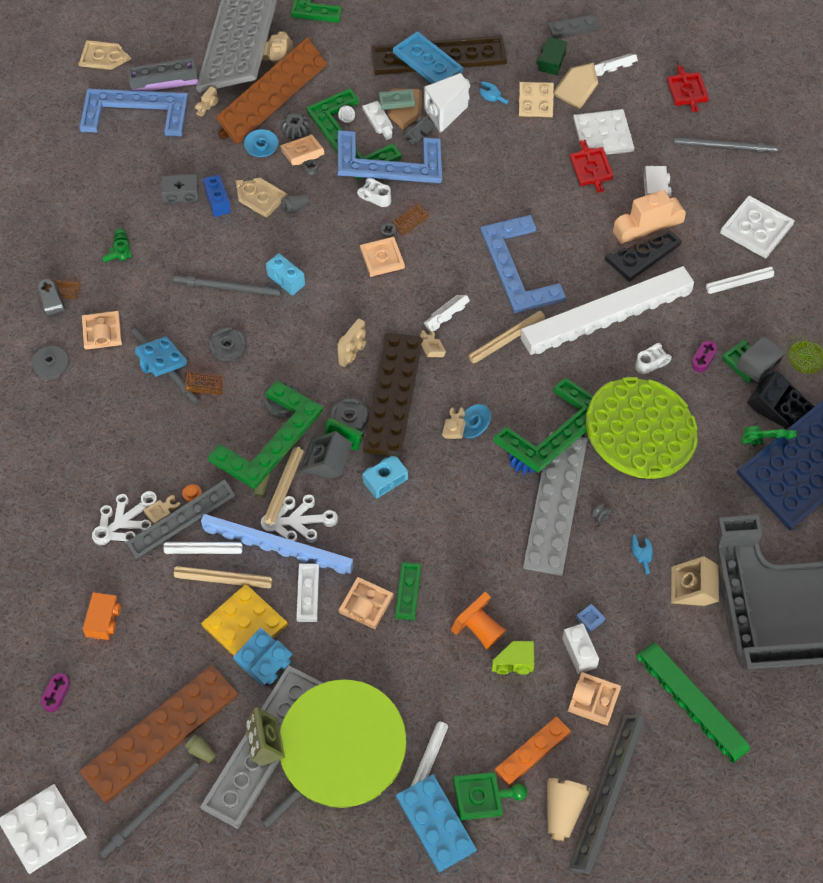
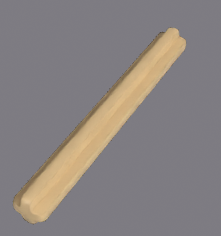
(505, 337)
(283, 486)
(222, 577)

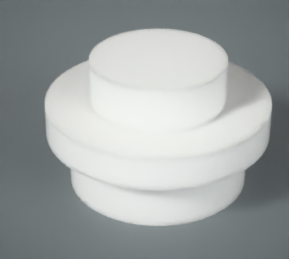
(346, 114)

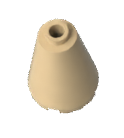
(564, 806)

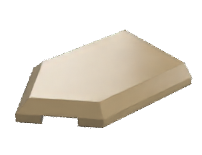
(102, 55)
(577, 85)
(259, 195)

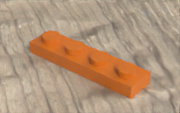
(532, 751)

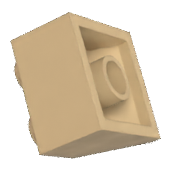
(695, 582)

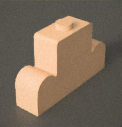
(648, 216)

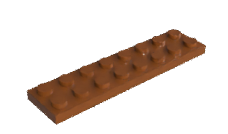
(271, 90)
(158, 734)

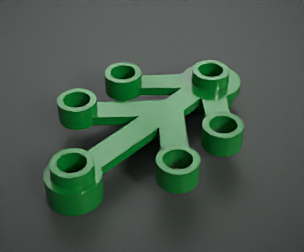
(754, 436)

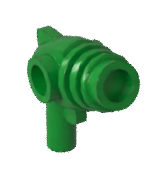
(120, 247)

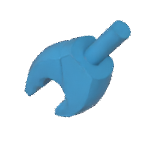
(493, 93)
(644, 554)

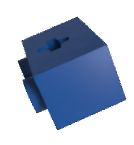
(216, 195)

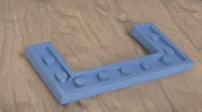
(98, 98)
(348, 165)
(519, 298)

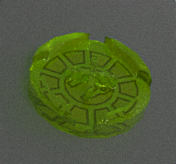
(806, 357)

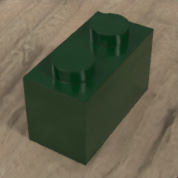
(552, 56)

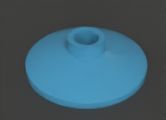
(261, 143)
(477, 420)

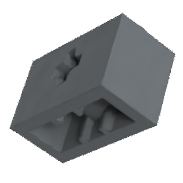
(180, 188)

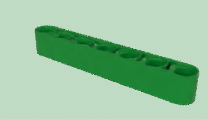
(694, 702)

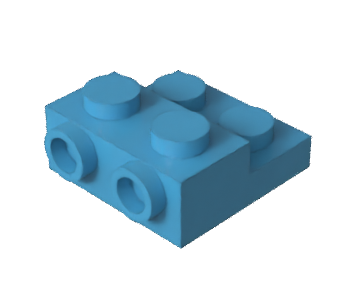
(262, 657)

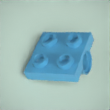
(160, 356)

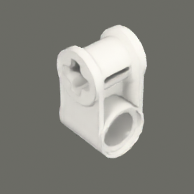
(376, 192)
(651, 359)

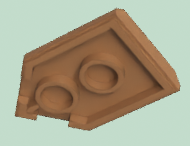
(405, 116)

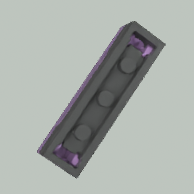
(163, 75)

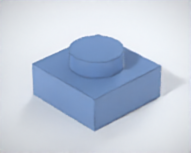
(590, 618)

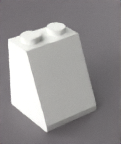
(446, 100)

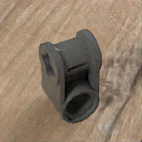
(51, 300)

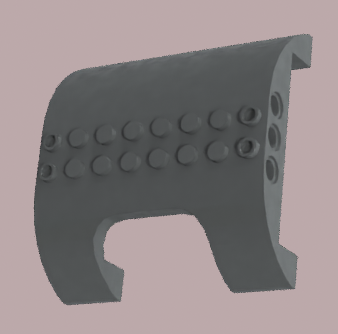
(768, 607)

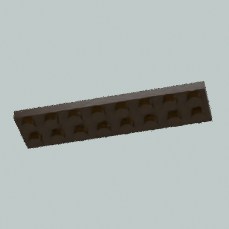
(465, 51)
(393, 395)

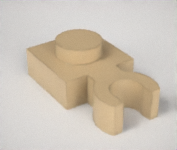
(208, 100)
(432, 346)
(455, 426)
(160, 510)

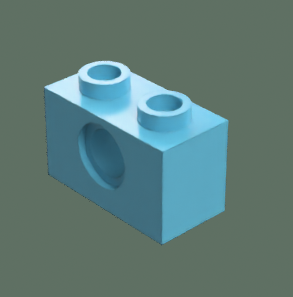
(285, 274)
(380, 485)

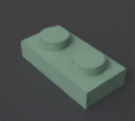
(396, 99)

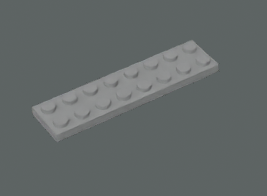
(555, 511)
(242, 778)

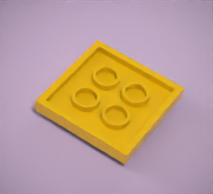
(240, 619)

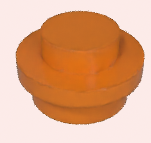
(191, 492)

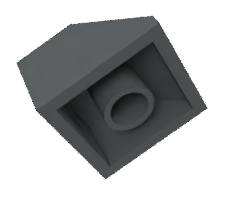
(326, 455)

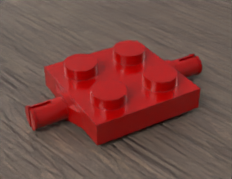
(687, 89)
(591, 166)

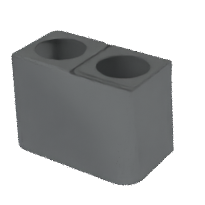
(760, 359)

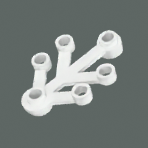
(122, 520)
(296, 520)

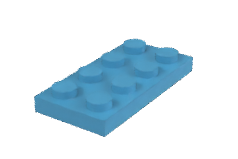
(427, 58)
(436, 823)

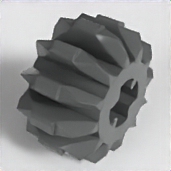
(295, 125)

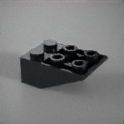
(779, 400)

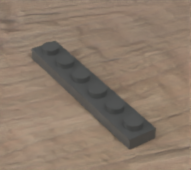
(180, 519)

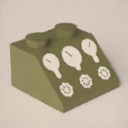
(264, 737)

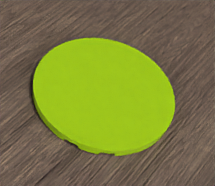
(641, 428)
(342, 743)

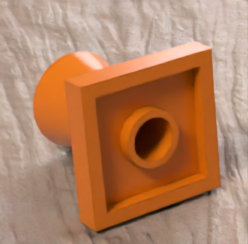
(479, 622)

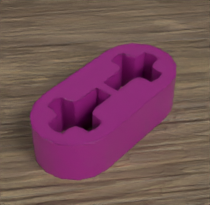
(700, 354)
(59, 694)

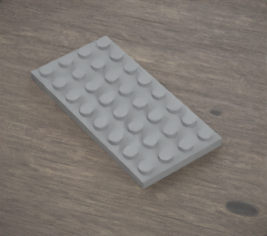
(236, 43)

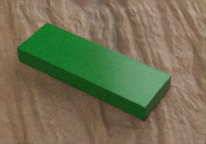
(408, 591)

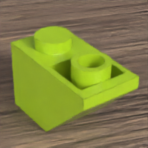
(515, 658)

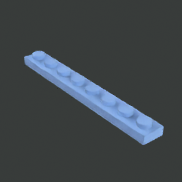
(272, 542)

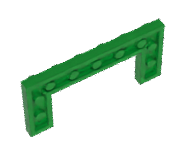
(307, 10)
(322, 113)
(558, 441)
(255, 472)

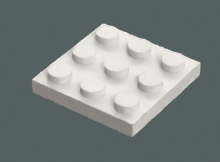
(605, 130)
(757, 227)
(41, 828)

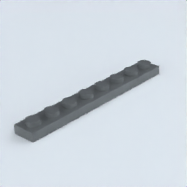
(607, 794)

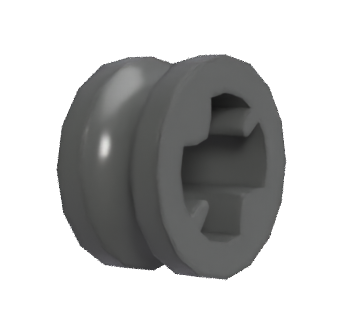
(313, 170)
(390, 226)
(601, 512)

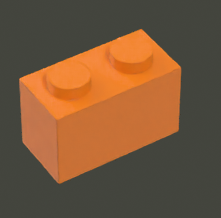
(101, 616)

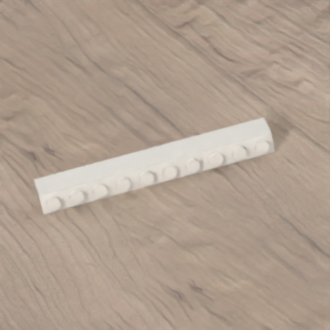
(606, 310)

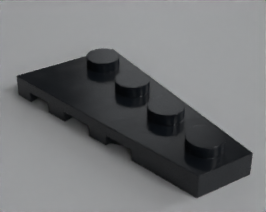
(642, 255)

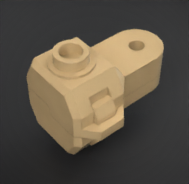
(277, 47)

